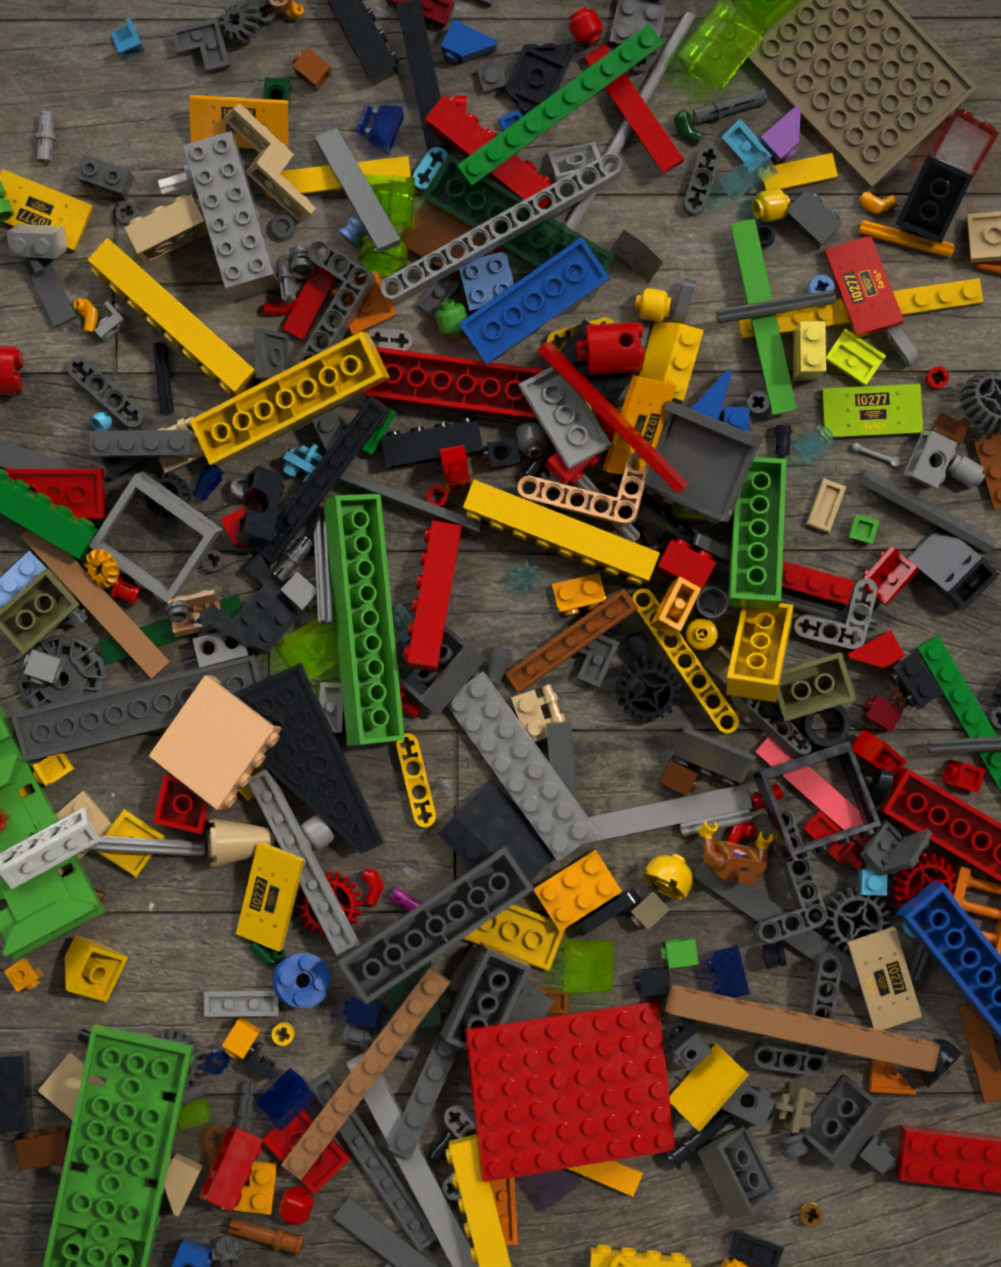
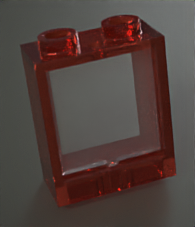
(965, 140)

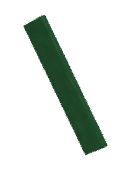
(162, 632)

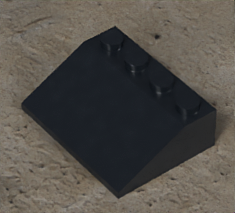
(490, 824)

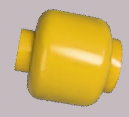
(770, 205)
(653, 304)
(692, 635)

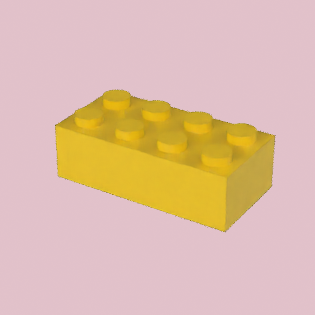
(759, 652)

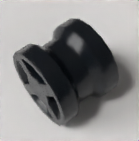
(773, 955)

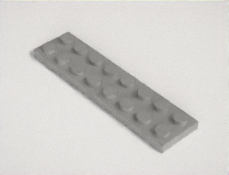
(521, 766)

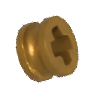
(814, 1220)

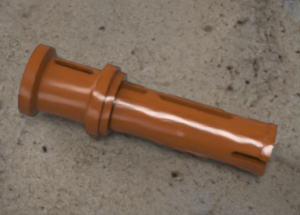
(278, 1239)

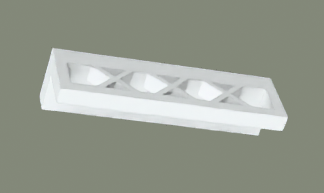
(48, 850)

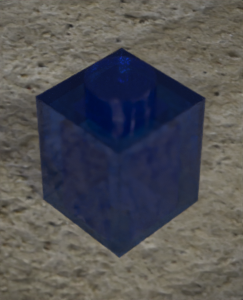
(361, 1013)

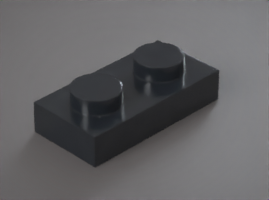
(755, 1249)

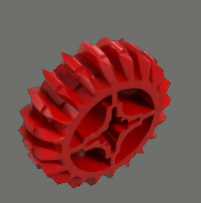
(336, 883)
(907, 888)

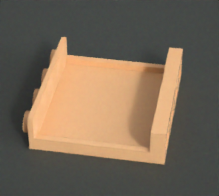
(215, 743)

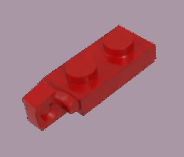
(821, 826)

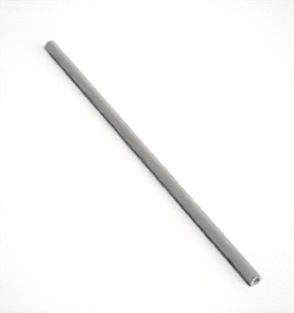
(646, 93)

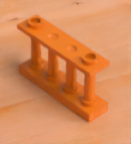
(965, 880)

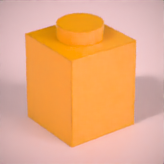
(241, 1038)

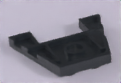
(262, 619)

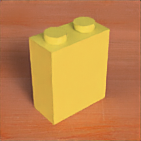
(809, 351)

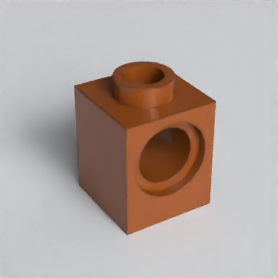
(312, 68)

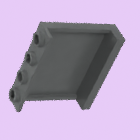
(709, 457)

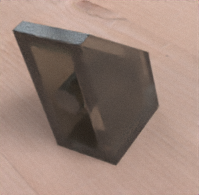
(636, 256)

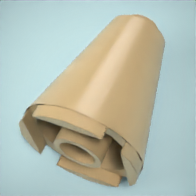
(234, 841)

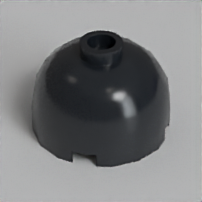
(946, 1058)

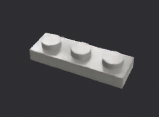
(240, 1003)

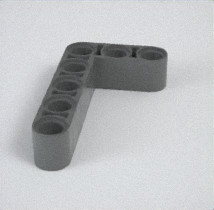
(337, 306)
(795, 884)
(805, 1052)

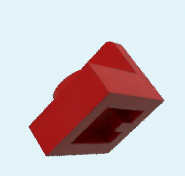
(963, 775)

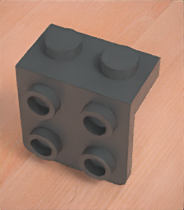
(891, 851)

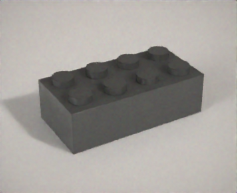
(485, 993)

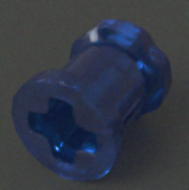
(212, 1067)

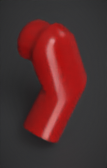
(278, 308)
(407, 707)
(741, 831)
(375, 885)

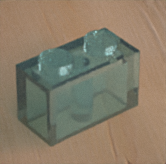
(748, 175)

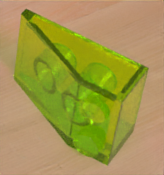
(313, 646)

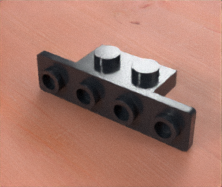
(652, 518)

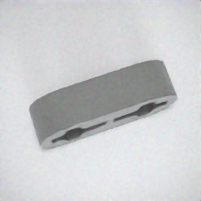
(392, 334)
(902, 345)

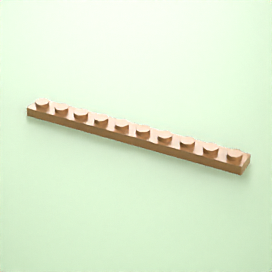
(365, 1073)

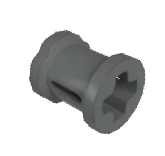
(755, 397)

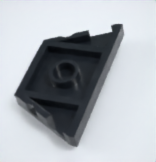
(538, 73)

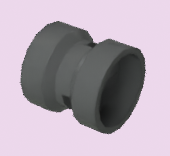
(301, 265)

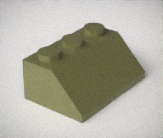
(36, 610)
(814, 687)

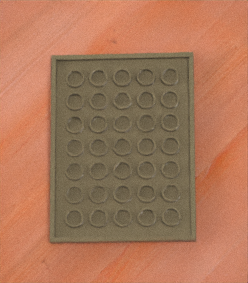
(861, 79)

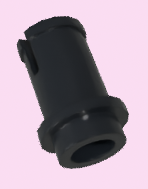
(783, 439)
(438, 1151)

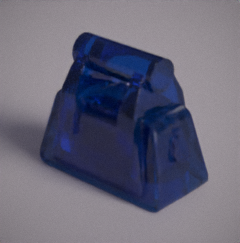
(384, 127)

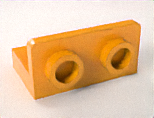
(579, 594)

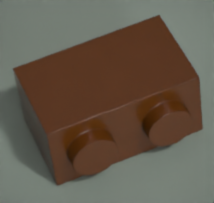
(42, 1148)

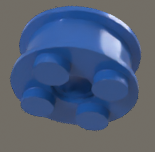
(317, 980)

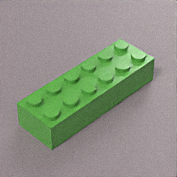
(758, 537)

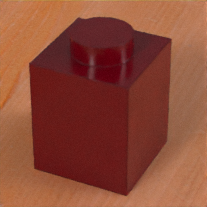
(882, 712)

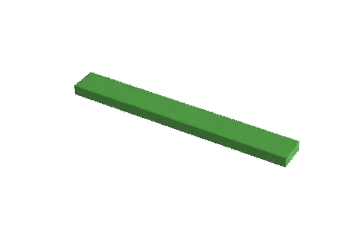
(765, 327)

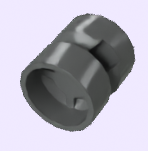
(711, 603)

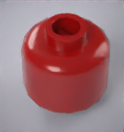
(586, 26)
(296, 1205)

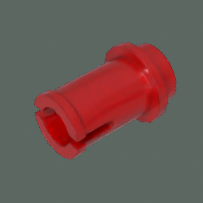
(757, 800)

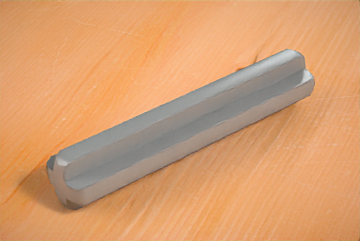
(722, 821)

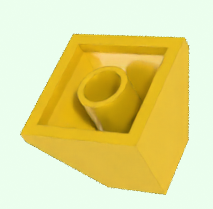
(92, 968)

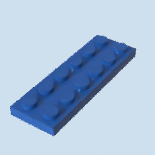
(534, 301)

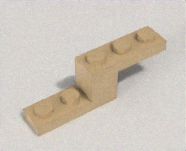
(269, 163)

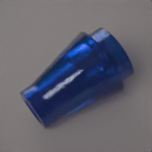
(208, 480)

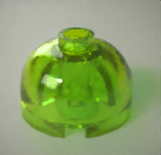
(386, 261)

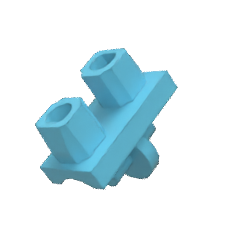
(305, 459)

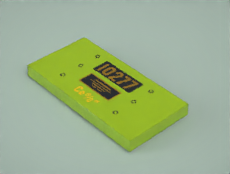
(873, 410)

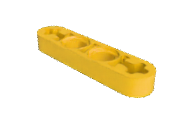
(413, 780)

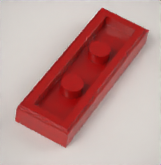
(309, 303)

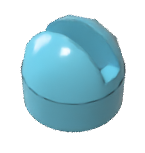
(101, 421)

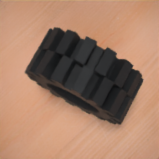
(168, 480)

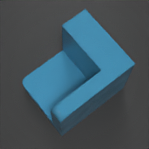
(127, 41)

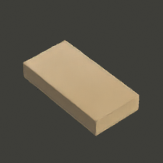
(826, 505)

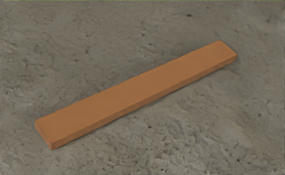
(99, 604)

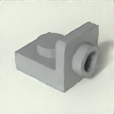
(111, 325)

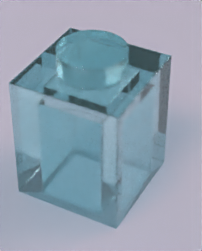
(815, 443)

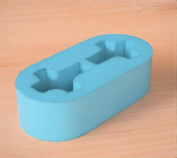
(425, 166)

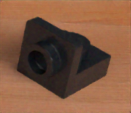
(679, 1034)
(264, 1065)

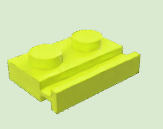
(855, 357)

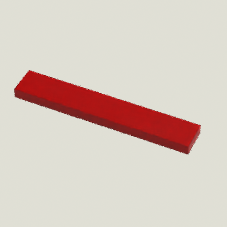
(640, 117)

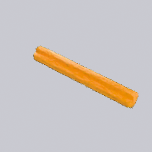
(905, 238)

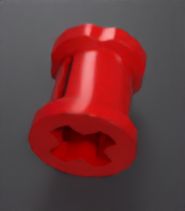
(126, 591)

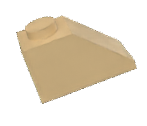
(180, 1181)

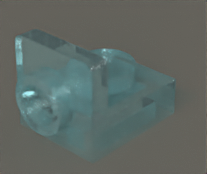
(401, 622)

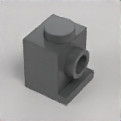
(878, 1155)

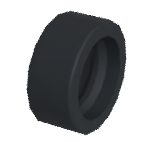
(838, 738)

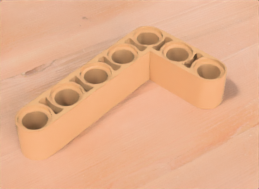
(591, 498)

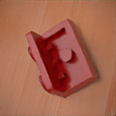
(890, 575)

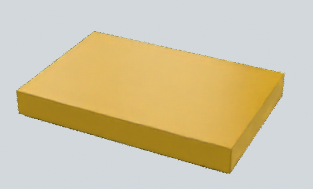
(708, 1087)

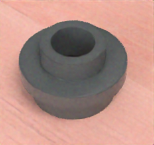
(177, 610)
(76, 617)

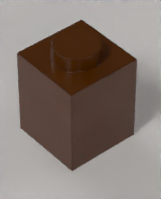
(679, 778)

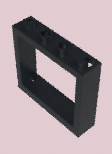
(856, 784)

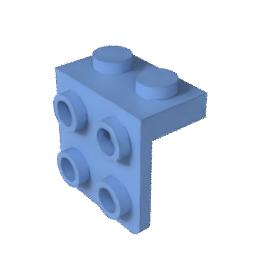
(485, 280)

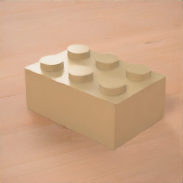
(167, 228)

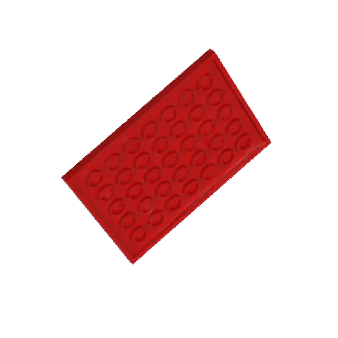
(569, 1090)

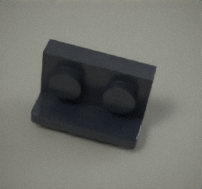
(915, 681)

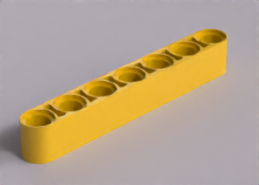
(687, 673)

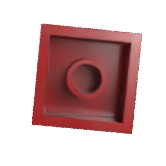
(685, 563)
(181, 807)

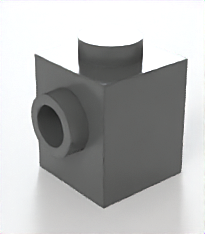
(691, 1052)

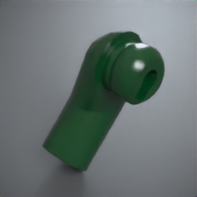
(684, 127)
(267, 955)

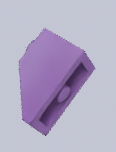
(783, 136)

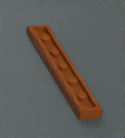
(571, 640)

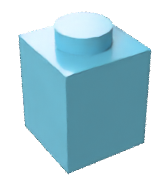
(871, 883)

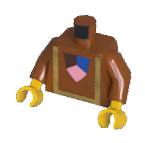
(732, 860)

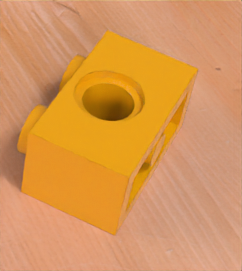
(675, 606)

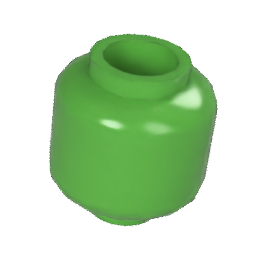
(449, 317)

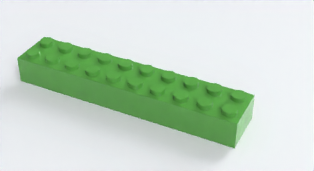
(363, 619)

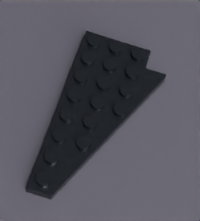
(310, 756)

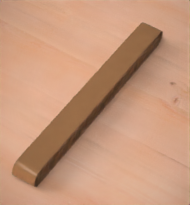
(802, 1028)

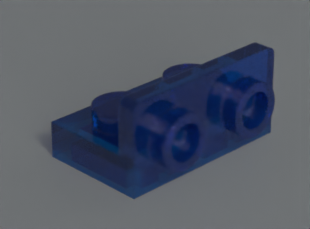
(728, 972)
(286, 1098)

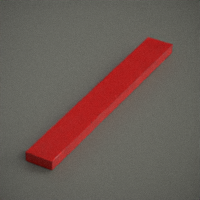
(613, 417)

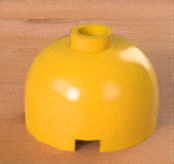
(669, 875)

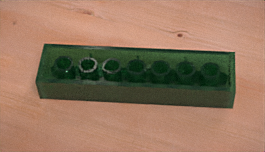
(486, 200)

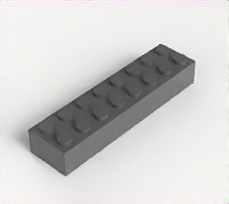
(435, 925)

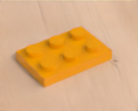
(577, 890)

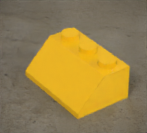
(672, 355)

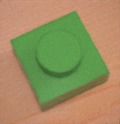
(863, 529)

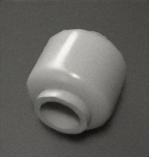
(317, 832)

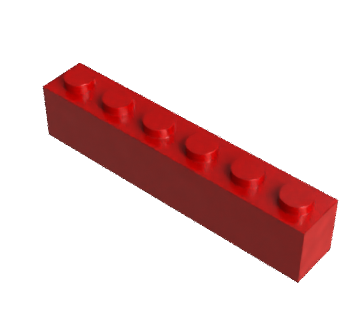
(468, 136)
(434, 596)

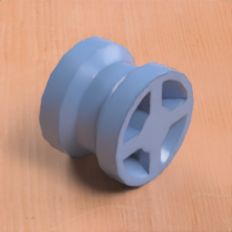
(353, 232)
(814, 285)

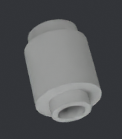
(966, 471)

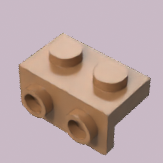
(198, 604)

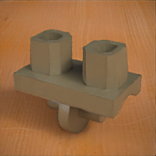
(792, 1107)

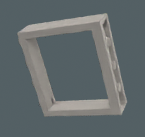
(178, 508)

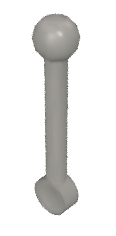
(894, 462)

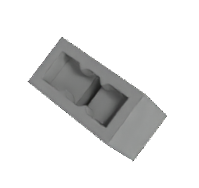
(222, 651)

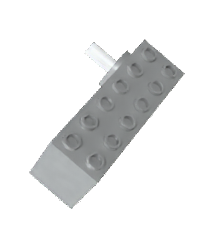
(220, 183)

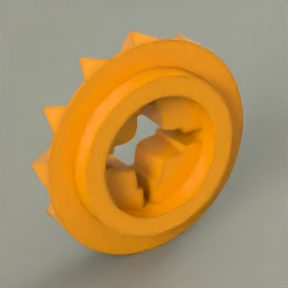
(109, 568)

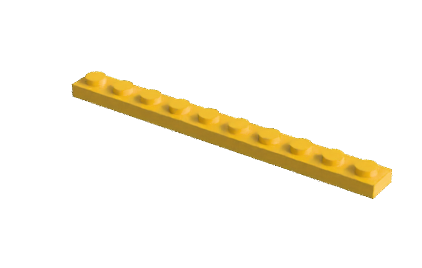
(909, 301)

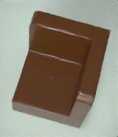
(951, 427)

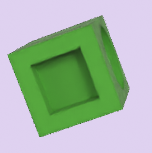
(680, 953)

